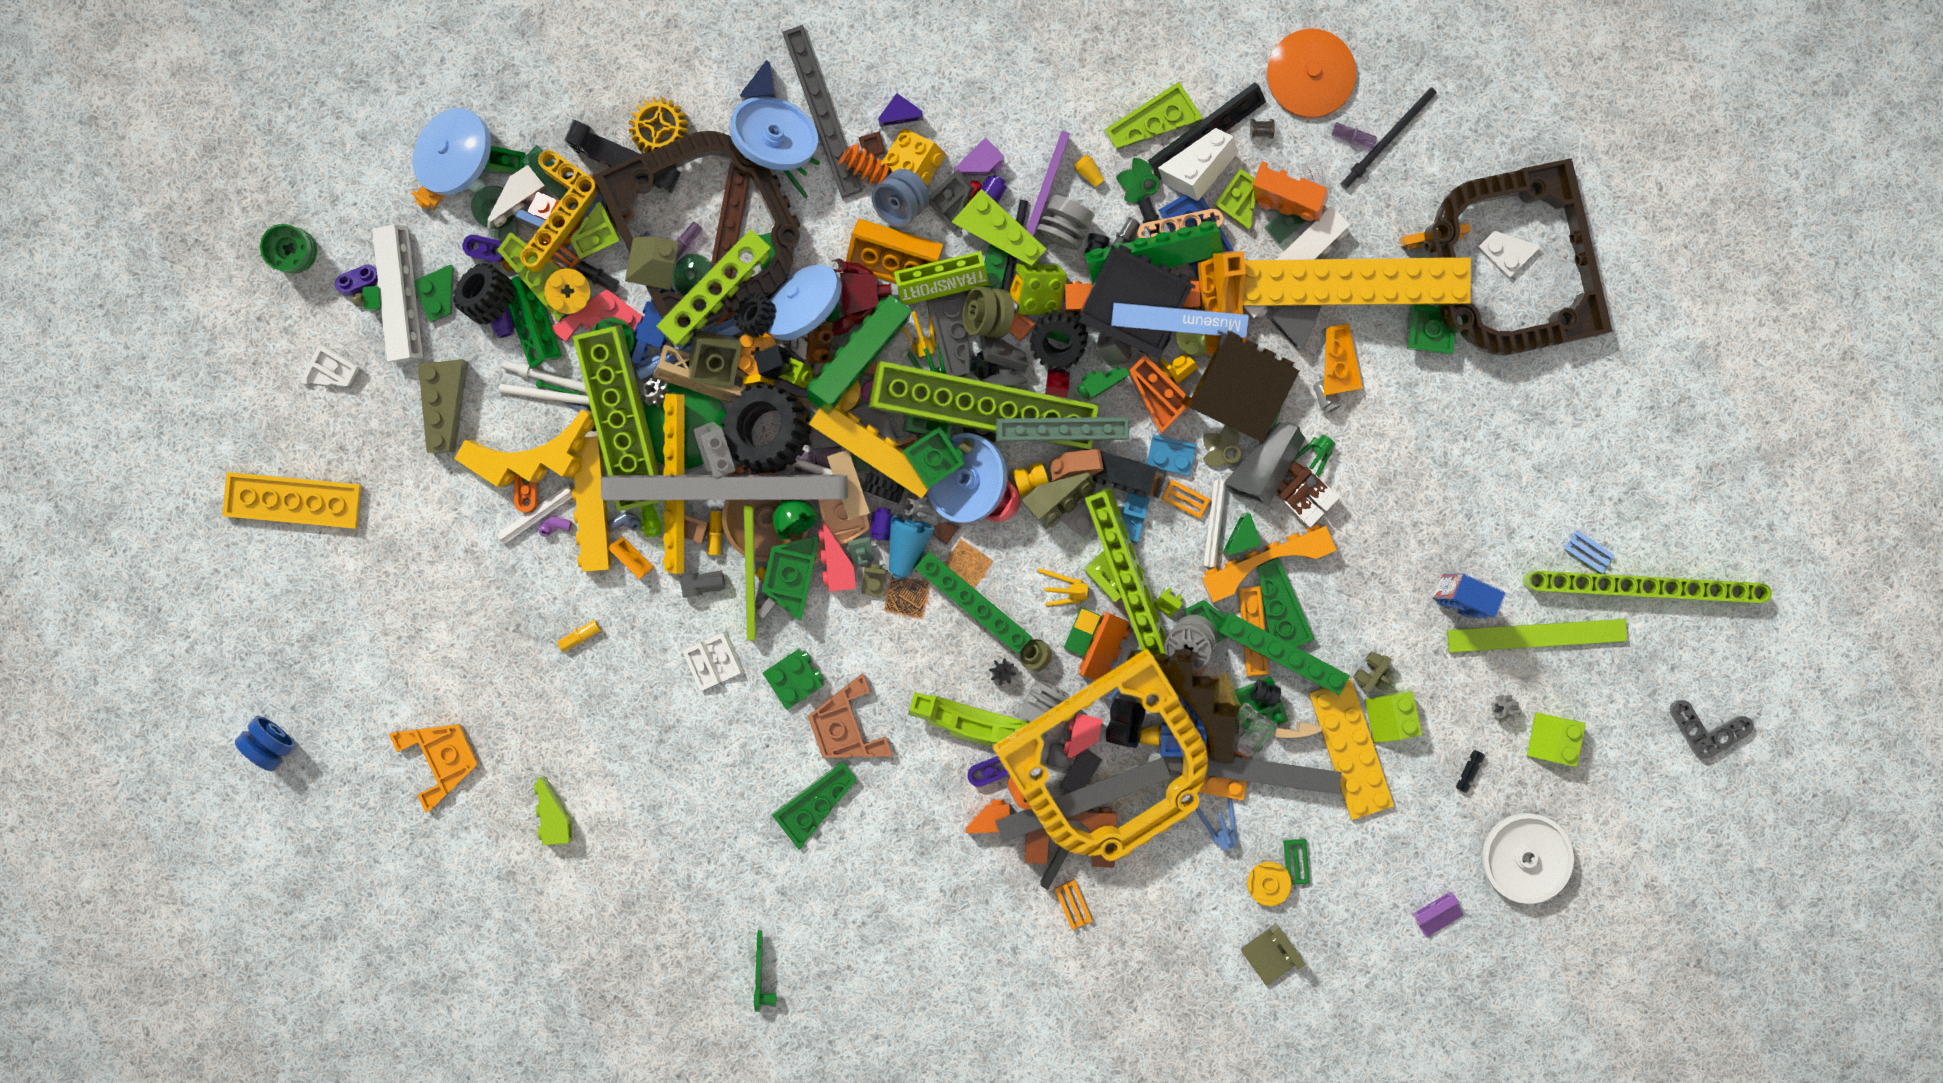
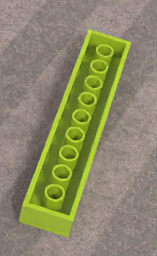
(967, 401)

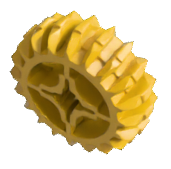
(659, 117)

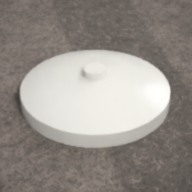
(1527, 858)

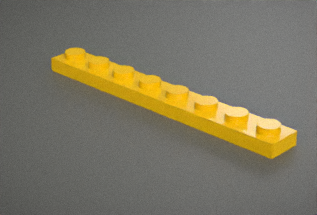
(674, 465)

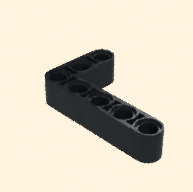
(585, 140)

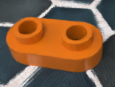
(525, 491)

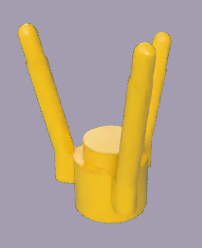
(922, 342)
(1076, 591)

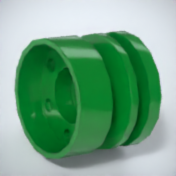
(275, 246)

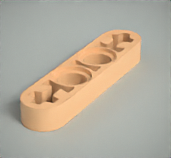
(1179, 221)

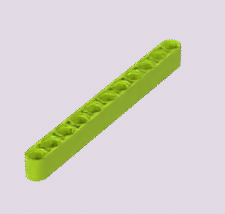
(1657, 586)

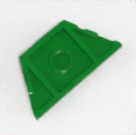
(790, 574)

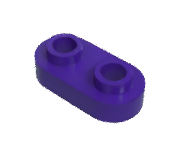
(486, 248)
(356, 280)
(989, 772)

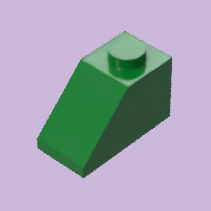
(504, 161)

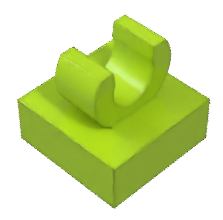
(1167, 603)

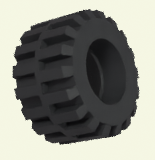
(483, 293)
(1050, 354)

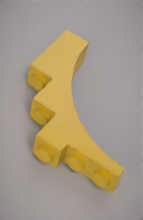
(530, 464)

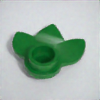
(1135, 179)

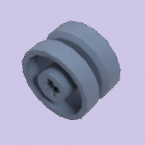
(900, 197)

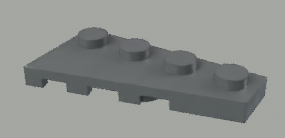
(950, 332)

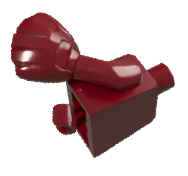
(859, 295)

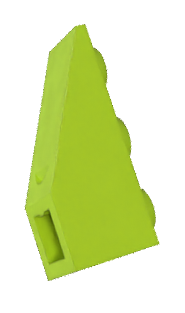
(554, 819)

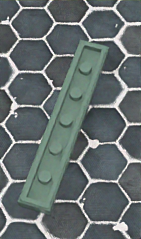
(1062, 429)

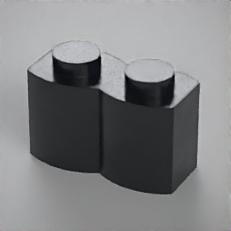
(1125, 723)

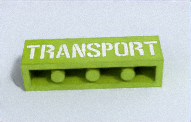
(941, 278)

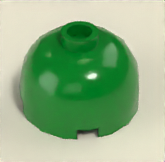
(792, 517)

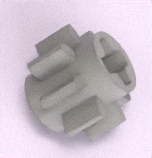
(649, 389)
(916, 508)
(1505, 708)

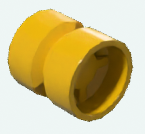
(1028, 479)

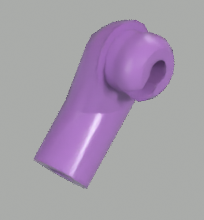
(552, 524)

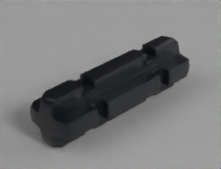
(1470, 771)

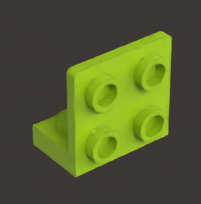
(1041, 288)
(1102, 575)

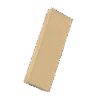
(855, 504)

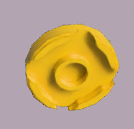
(1269, 883)

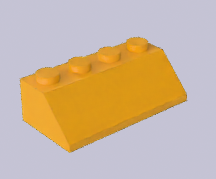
(889, 249)

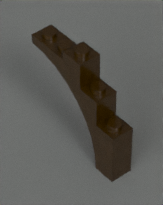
(1202, 692)

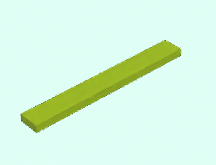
(1537, 635)

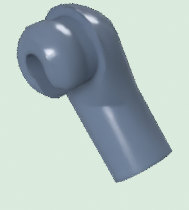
(626, 519)

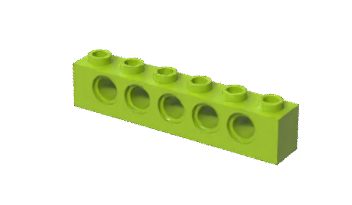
(749, 243)

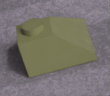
(652, 262)

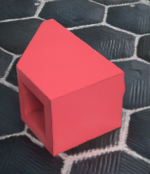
(1084, 734)

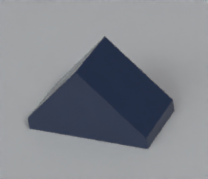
(761, 84)

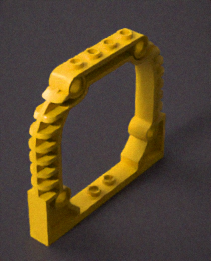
(1023, 749)

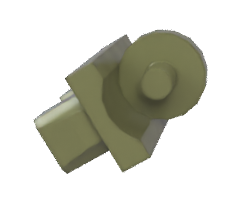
(1367, 680)

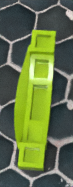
(964, 720)

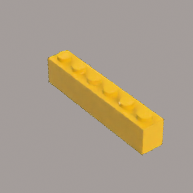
(868, 446)
(591, 510)

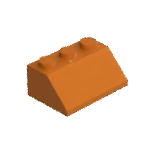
(1104, 646)

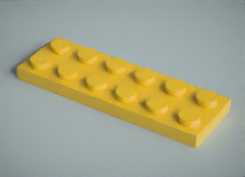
(292, 500)
(1351, 751)

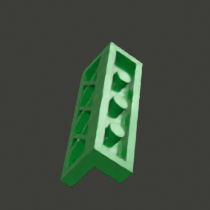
(537, 321)

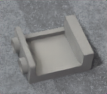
(713, 449)

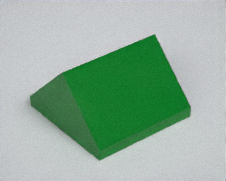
(1243, 536)

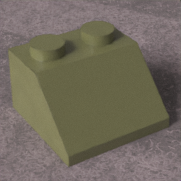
(714, 358)

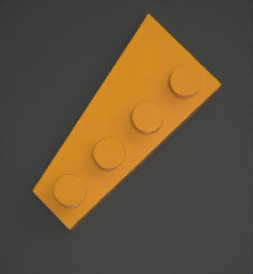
(1208, 299)

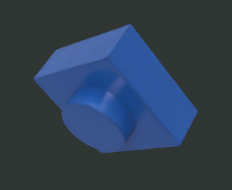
(639, 352)

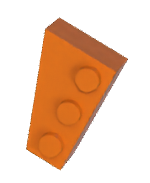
(1157, 392)

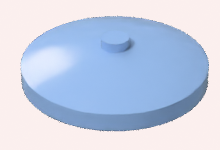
(773, 133)
(451, 151)
(804, 301)
(973, 488)

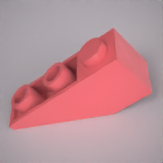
(839, 567)

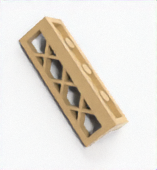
(679, 376)

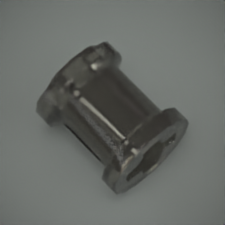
(1262, 128)

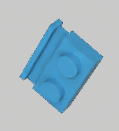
(1171, 455)

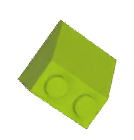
(1393, 716)
(1556, 739)

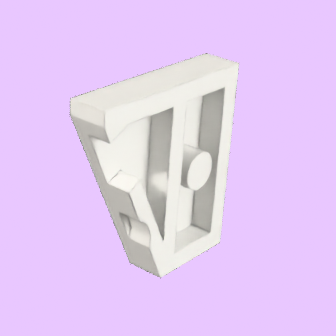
(329, 368)

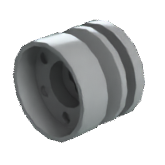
(1064, 226)
(1196, 633)
(1046, 700)

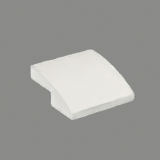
(713, 661)

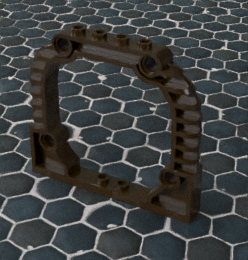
(1559, 187)
(620, 190)

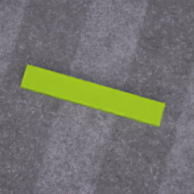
(749, 572)

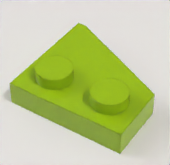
(1238, 199)
(595, 232)

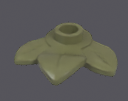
(1219, 445)

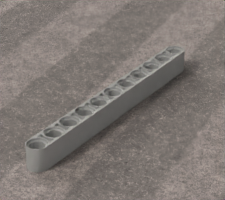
(723, 487)

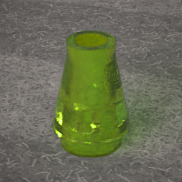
(650, 522)

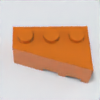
(1289, 195)

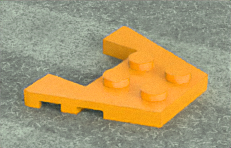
(446, 753)

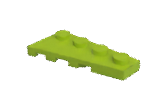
(1157, 116)
(994, 225)
(511, 251)

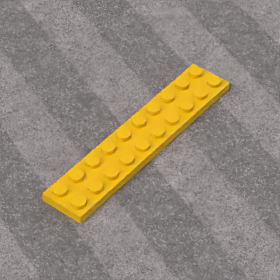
(1357, 282)

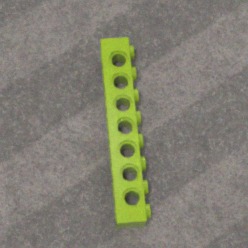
(1127, 571)

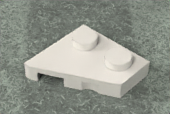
(1507, 251)

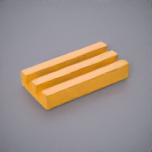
(1169, 491)
(631, 557)
(1081, 922)

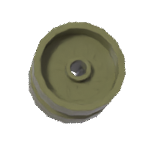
(988, 312)

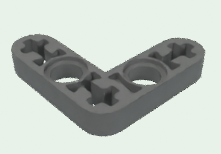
(1703, 736)

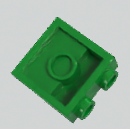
(1429, 331)
(1096, 384)
(934, 457)
(794, 678)

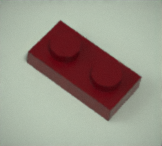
(1057, 382)

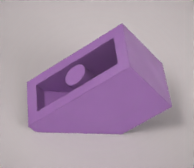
(981, 160)

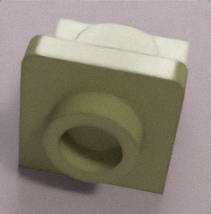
(874, 580)

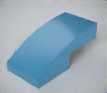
(1134, 515)

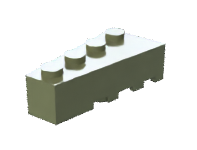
(441, 398)

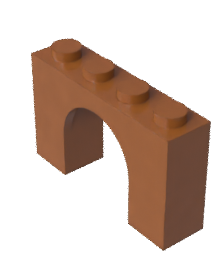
(1037, 841)

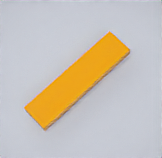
(1252, 611)

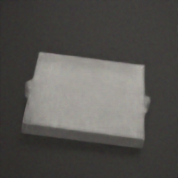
(1118, 162)

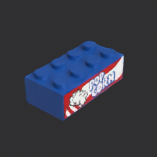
(1468, 596)

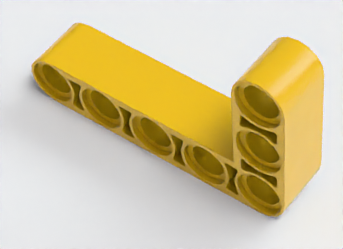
(561, 211)

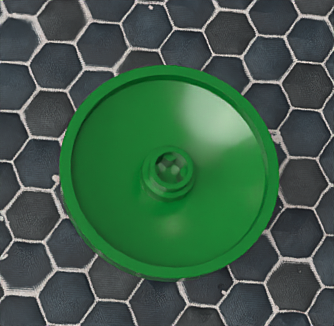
(698, 411)

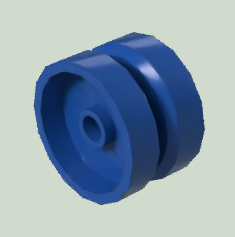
(264, 743)

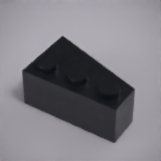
(1130, 475)

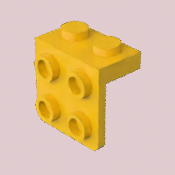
(915, 154)

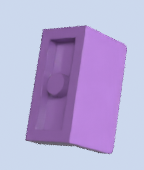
(1438, 914)

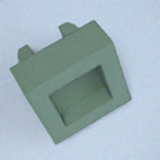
(861, 550)

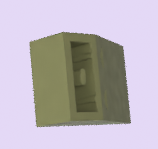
(1055, 498)

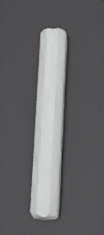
(531, 518)
(1214, 523)

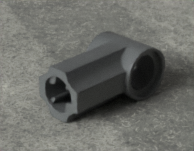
(697, 583)

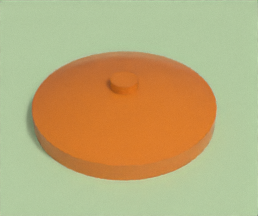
(1311, 73)

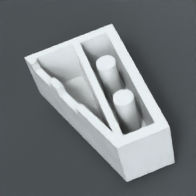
(1199, 164)

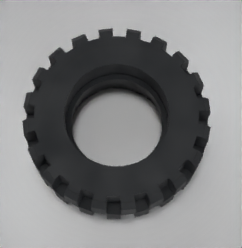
(789, 440)

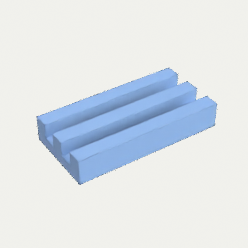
(1605, 562)

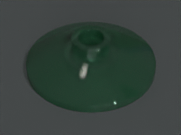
(483, 202)
(692, 262)

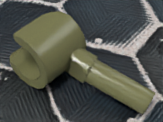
(358, 299)
(966, 446)

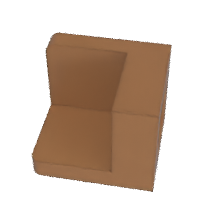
(695, 529)

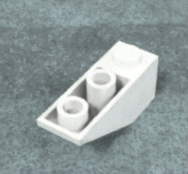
(517, 193)

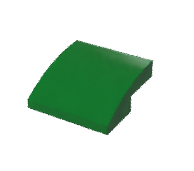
(1244, 696)

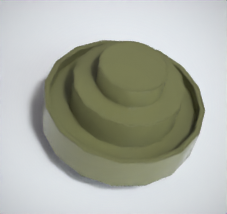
(1036, 655)

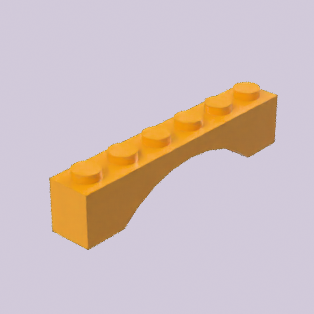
(1229, 280)
(1225, 581)

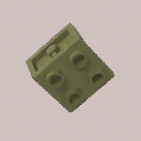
(1271, 954)

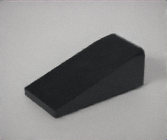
(1081, 771)

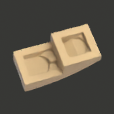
(1302, 729)

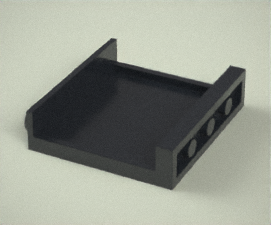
(1138, 282)

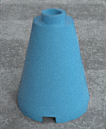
(907, 544)

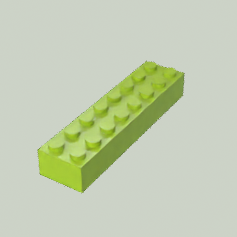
(616, 406)

